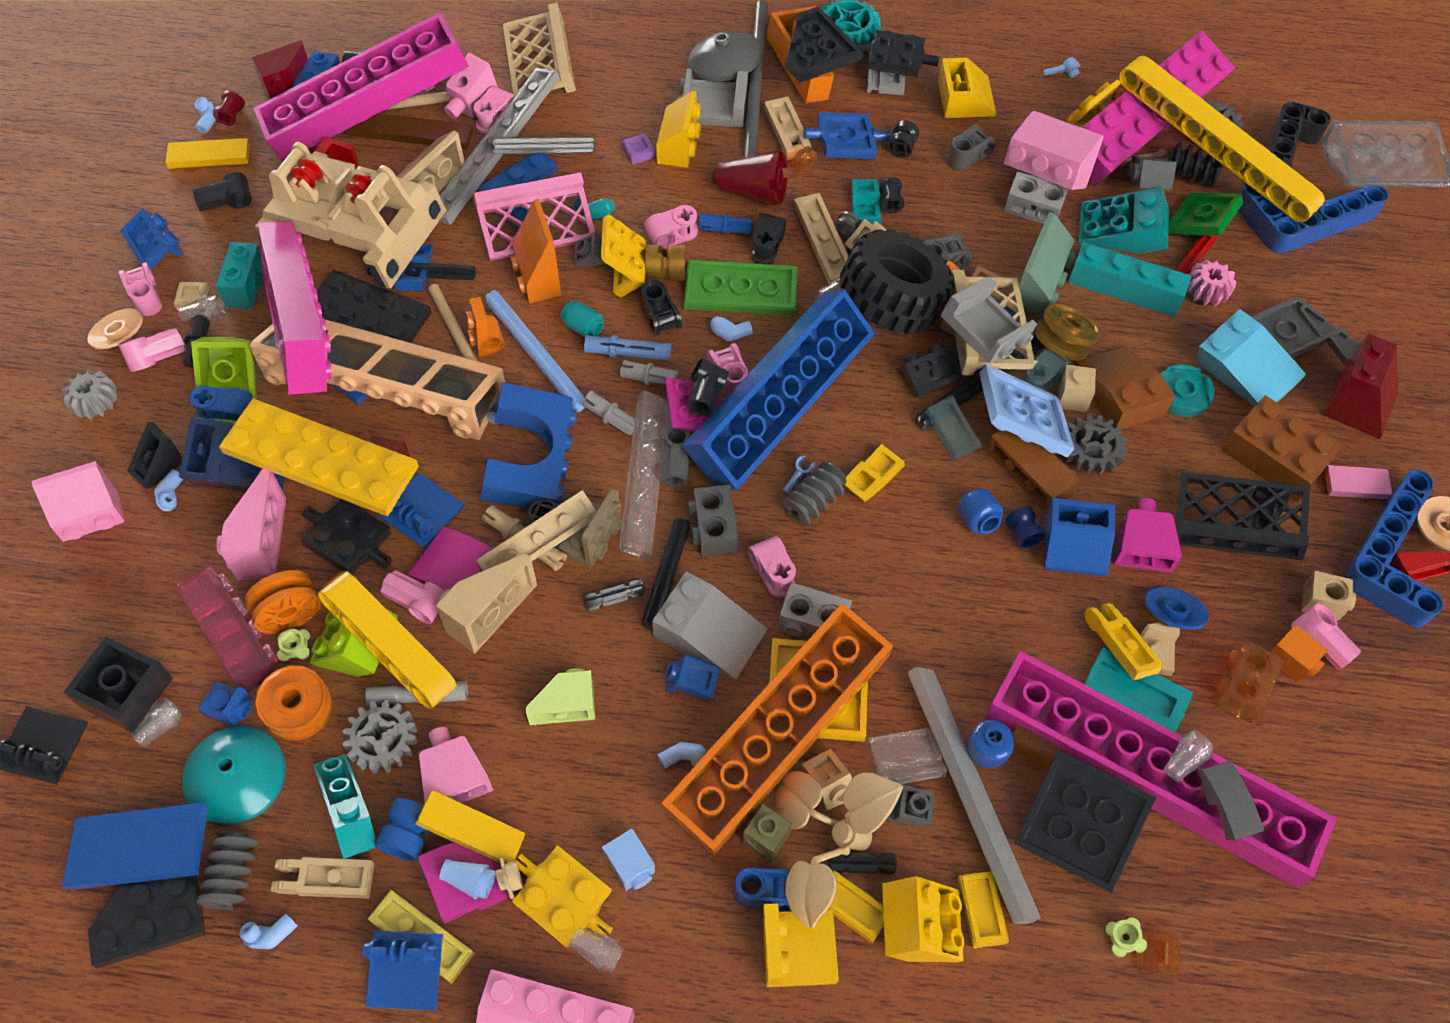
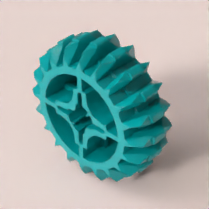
(854, 19)

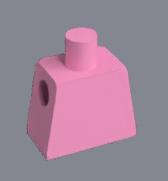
(468, 87)
(452, 768)

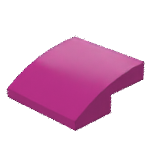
(449, 559)
(448, 899)

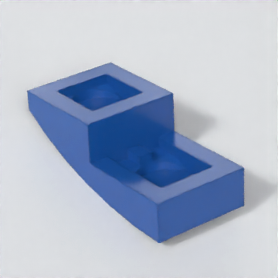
(416, 283)

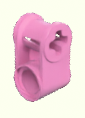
(490, 107)
(670, 228)
(142, 289)
(732, 361)
(773, 565)

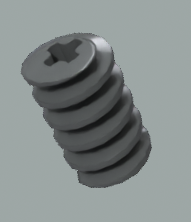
(814, 493)
(226, 870)

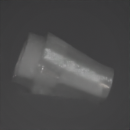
(208, 305)
(158, 721)
(1189, 754)
(597, 949)

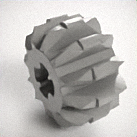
(90, 394)

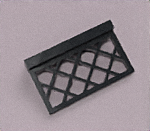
(1244, 538)

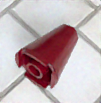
(754, 177)

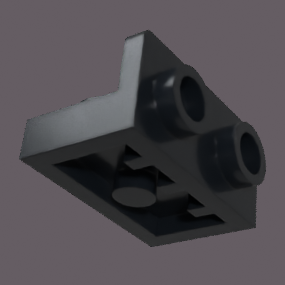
(932, 370)

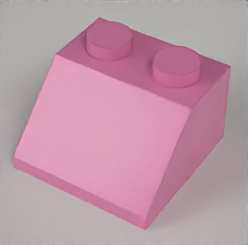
(79, 501)

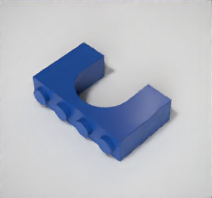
(547, 417)

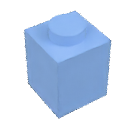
(629, 860)

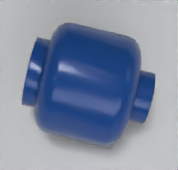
(980, 511)
(991, 744)

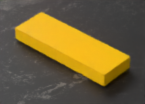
(208, 153)
(470, 828)

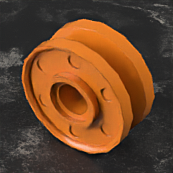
(282, 601)
(281, 689)

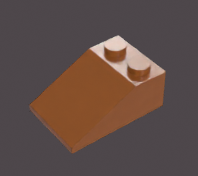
(1128, 388)

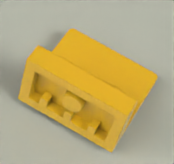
(798, 953)

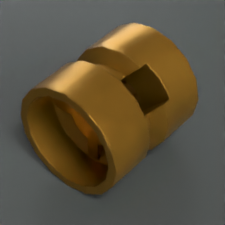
(665, 262)

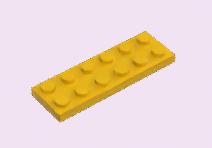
(319, 457)

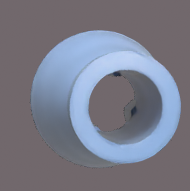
(471, 878)

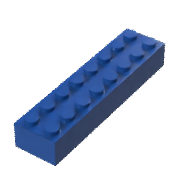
(779, 390)

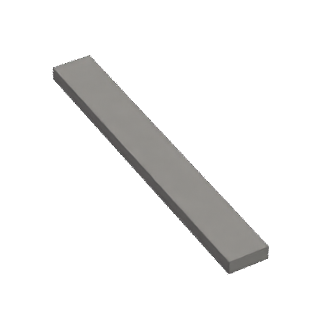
(506, 126)
(974, 797)

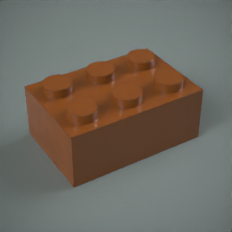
(1280, 446)

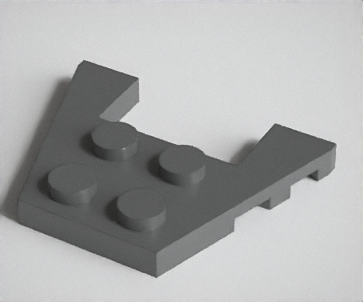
(1303, 328)

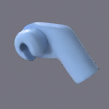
(206, 112)
(730, 331)
(165, 491)
(681, 751)

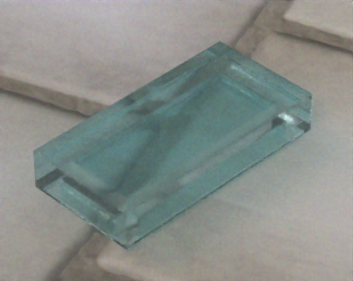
(953, 428)

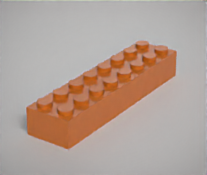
(777, 729)

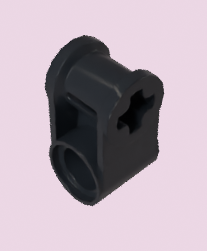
(767, 238)
(661, 311)

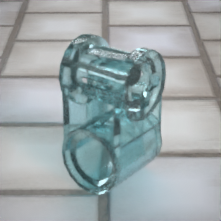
(1047, 370)

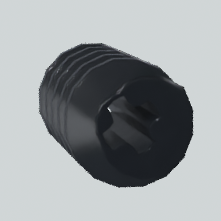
(1195, 164)

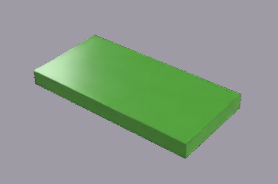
(741, 287)

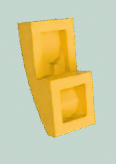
(874, 473)

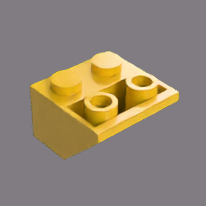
(964, 89)
(679, 131)
(922, 921)

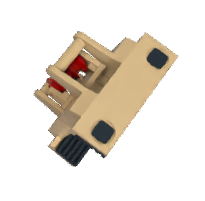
(351, 208)

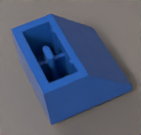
(1079, 537)

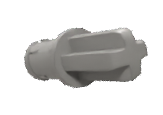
(646, 373)
(609, 412)

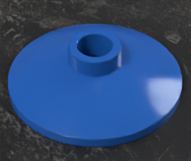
(1176, 608)

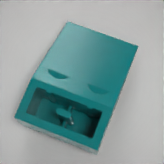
(1126, 222)

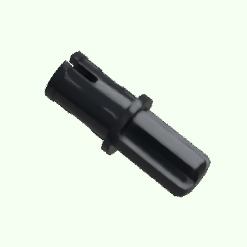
(198, 328)

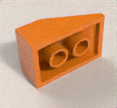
(535, 257)

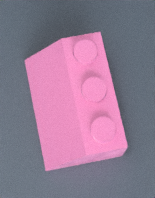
(1054, 150)

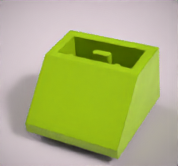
(342, 651)

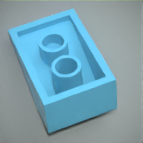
(1249, 360)

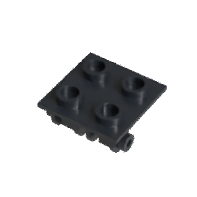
(41, 745)

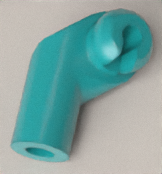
(598, 209)

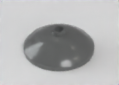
(724, 54)

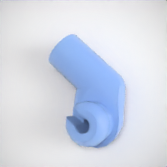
(264, 936)

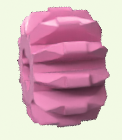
(1211, 282)

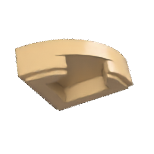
(189, 292)

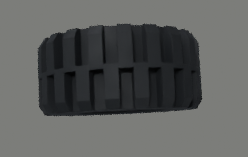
(896, 281)

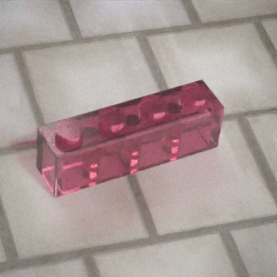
(227, 629)

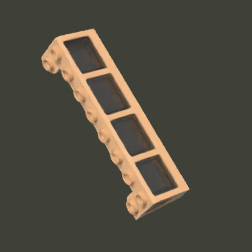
(400, 373)

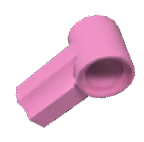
(144, 352)
(416, 597)
(1322, 626)

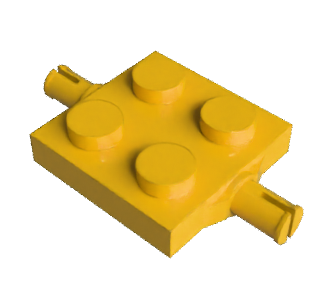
(562, 896)

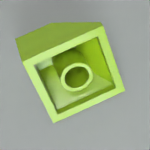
(224, 363)

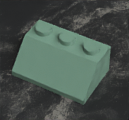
(1046, 266)

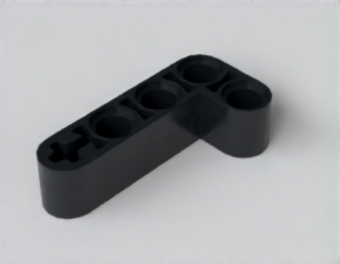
(1295, 124)

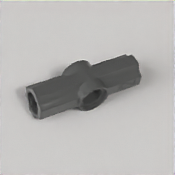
(675, 458)

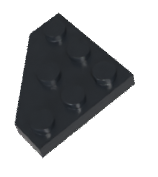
(819, 46)
(146, 919)

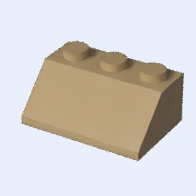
(437, 162)

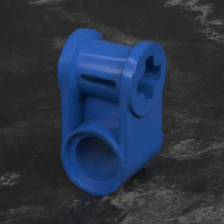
(223, 402)
(770, 886)

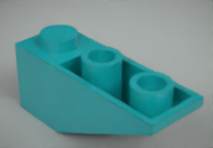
(345, 806)

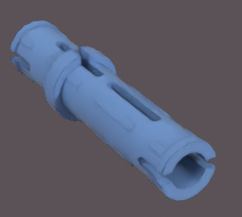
(625, 347)

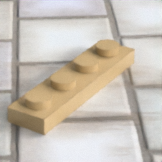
(822, 235)
(543, 532)

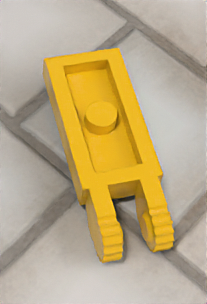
(1123, 641)

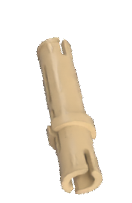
(510, 526)

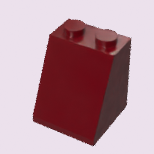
(1366, 387)

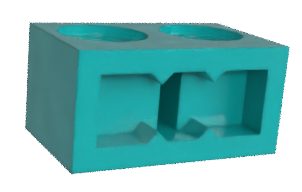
(240, 276)

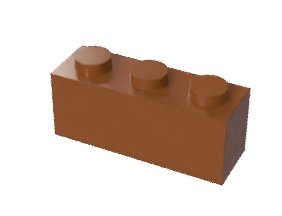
(1033, 468)

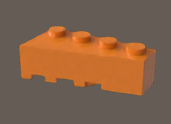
(779, 36)

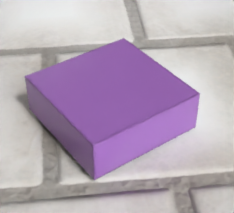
(638, 148)

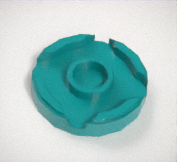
(1191, 390)

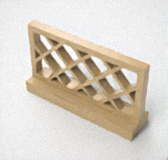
(555, 33)
(968, 357)

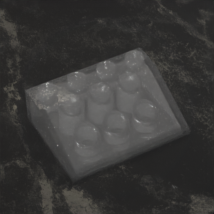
(1387, 153)

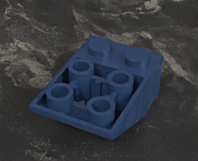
(207, 465)

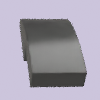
(588, 251)
(1234, 802)
(913, 807)

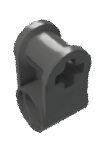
(969, 148)
(952, 250)

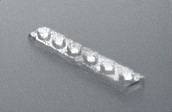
(644, 476)

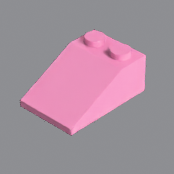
(254, 530)

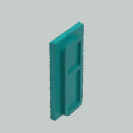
(1149, 696)

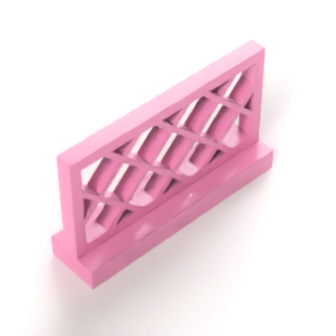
(523, 195)

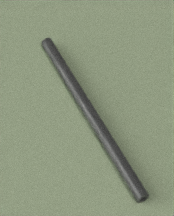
(755, 84)

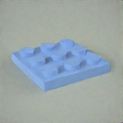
(1026, 411)

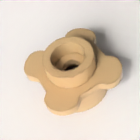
(509, 877)

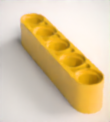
(387, 640)

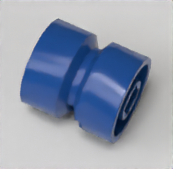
(402, 836)

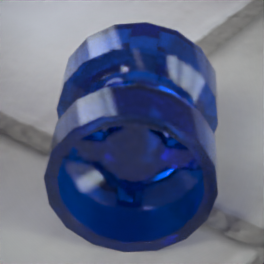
(1024, 526)

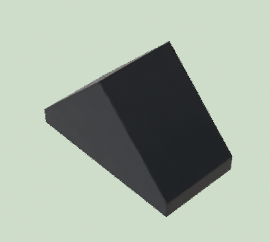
(154, 457)

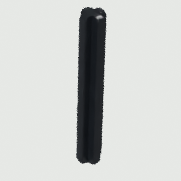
(441, 271)
(666, 570)

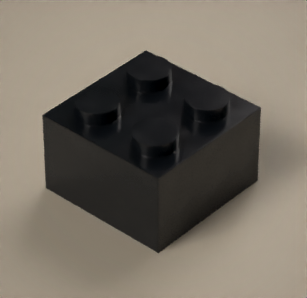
(118, 684)

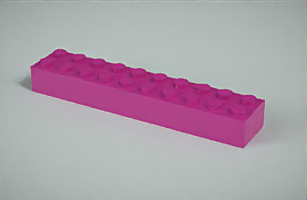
(1137, 751)

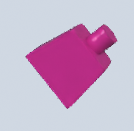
(1148, 539)

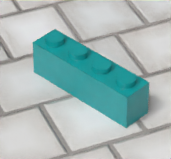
(1129, 279)

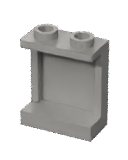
(720, 101)
(985, 322)

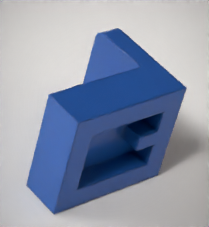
(692, 677)
(227, 704)

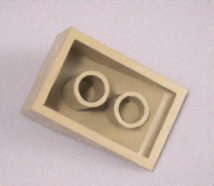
(485, 601)

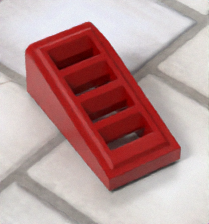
(1422, 564)

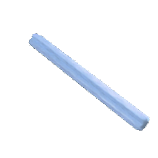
(534, 349)

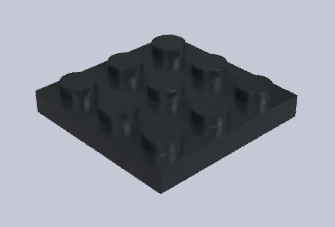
(1085, 821)

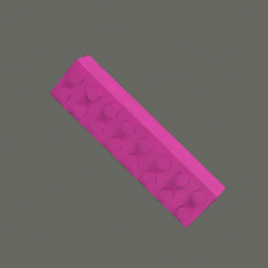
(361, 86)
(1132, 124)
(294, 308)

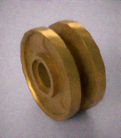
(1067, 332)

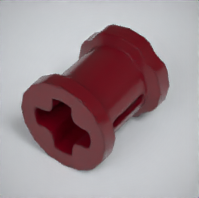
(228, 108)

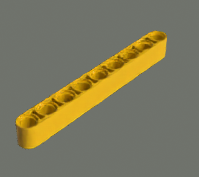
(1222, 139)

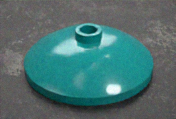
(247, 786)

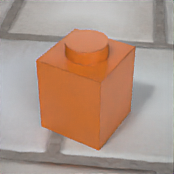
(1300, 653)

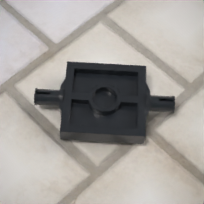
(897, 53)
(346, 536)

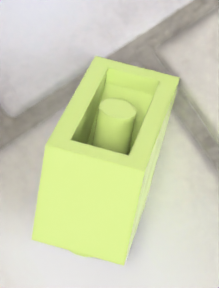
(564, 699)

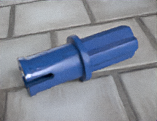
(725, 224)

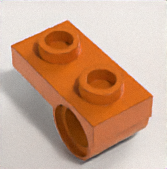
(484, 329)

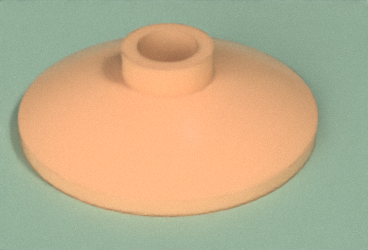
(115, 328)
(1432, 519)

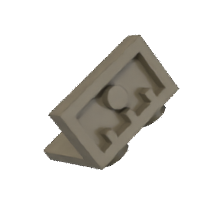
(591, 541)

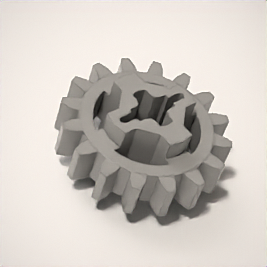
(366, 732)

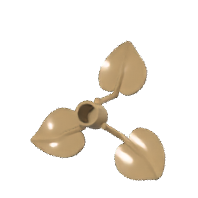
(869, 802)

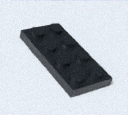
(370, 307)

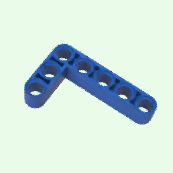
(1338, 214)
(1370, 567)

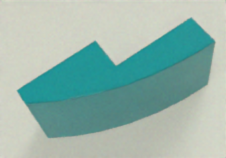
(865, 199)

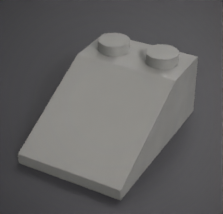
(708, 626)

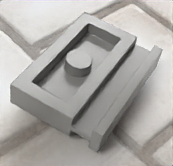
(885, 82)

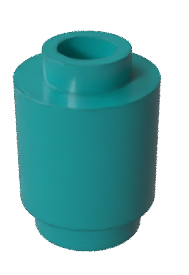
(582, 319)

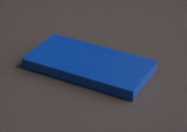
(136, 846)

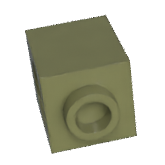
(766, 833)

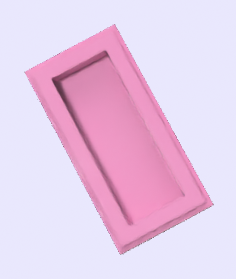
(1358, 482)

